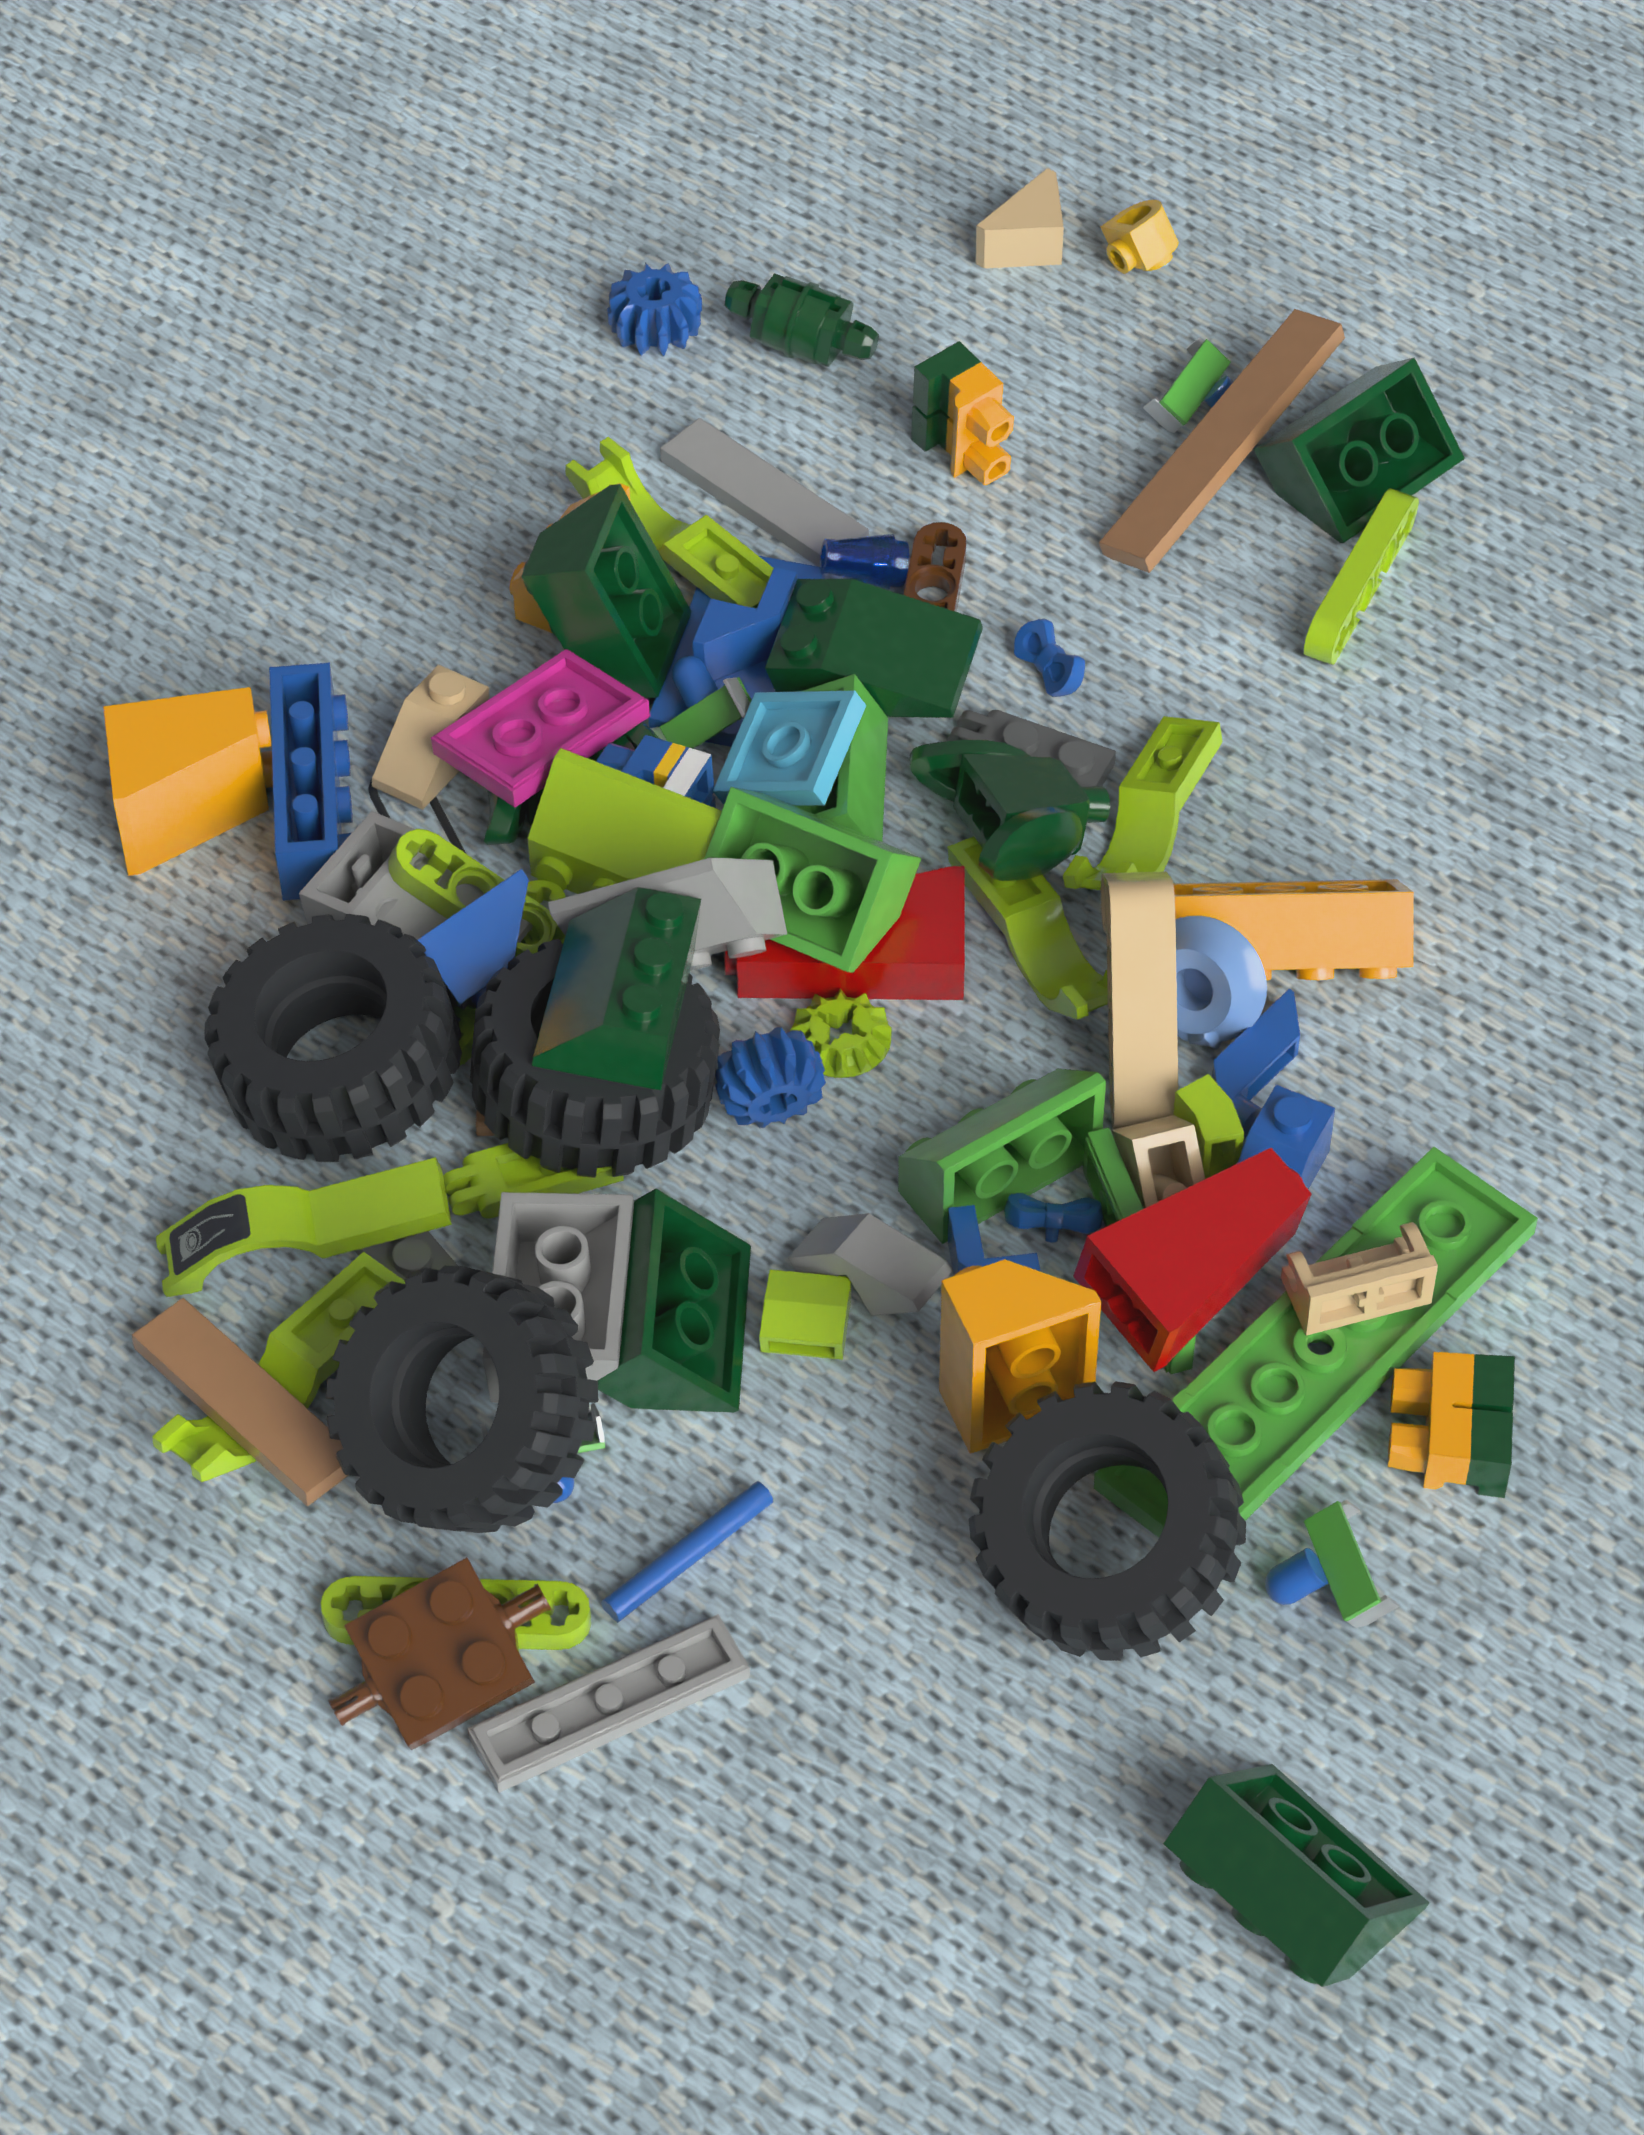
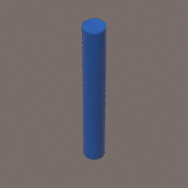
(687, 1551)

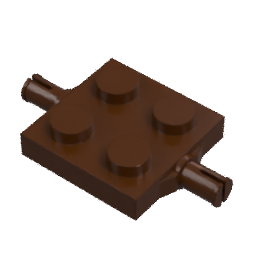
(439, 1654)

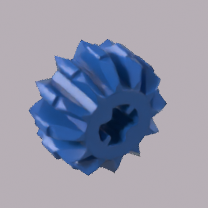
(654, 308)
(769, 1077)

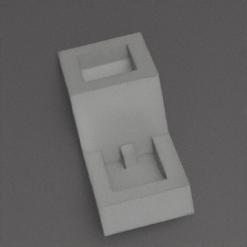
(881, 1262)

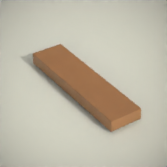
(242, 1400)

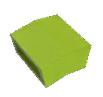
(1215, 1123)
(805, 1314)

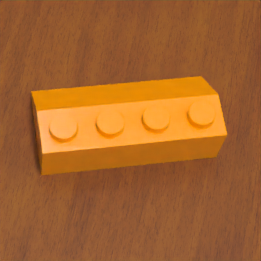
(1313, 923)

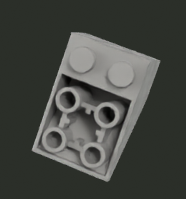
(360, 883)

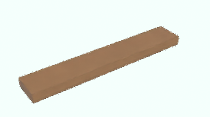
(1221, 440)

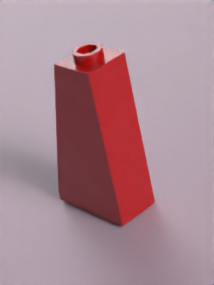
(913, 961)
(1191, 1253)

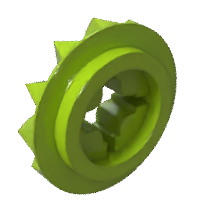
(853, 1052)

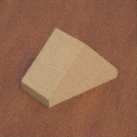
(1024, 228)

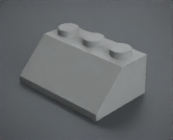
(736, 908)
(575, 1253)

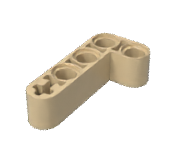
(1141, 995)

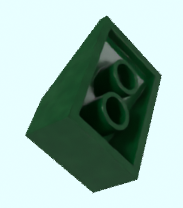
(899, 647)

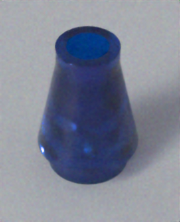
(869, 559)

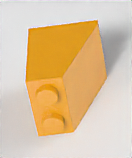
(185, 771)

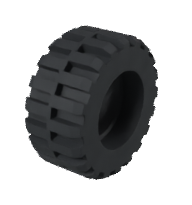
(347, 1099)
(576, 1117)
(386, 1384)
(1057, 1451)

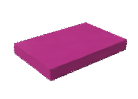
(518, 732)

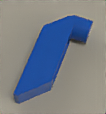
(1258, 1057)

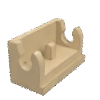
(1361, 1283)

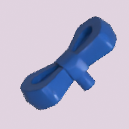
(1037, 645)
(1080, 1215)

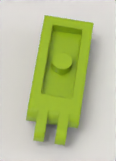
(499, 1170)

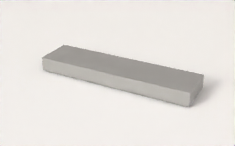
(757, 490)
(608, 1703)

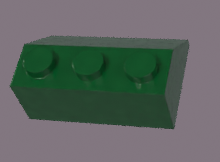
(1359, 445)
(609, 591)
(620, 988)
(681, 1312)
(1292, 1873)

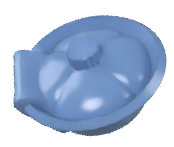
(1217, 981)

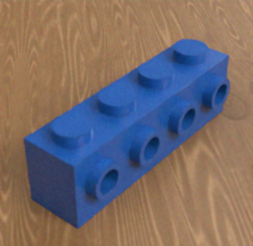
(307, 772)

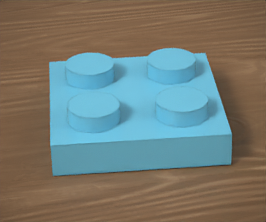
(792, 745)

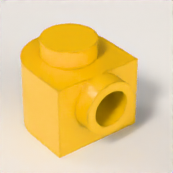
(1140, 237)

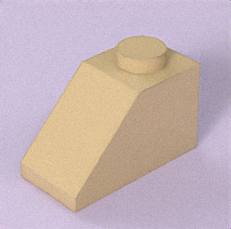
(407, 762)
(1160, 1157)

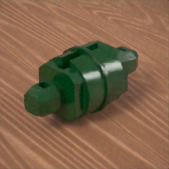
(801, 320)

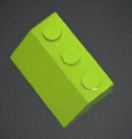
(612, 826)

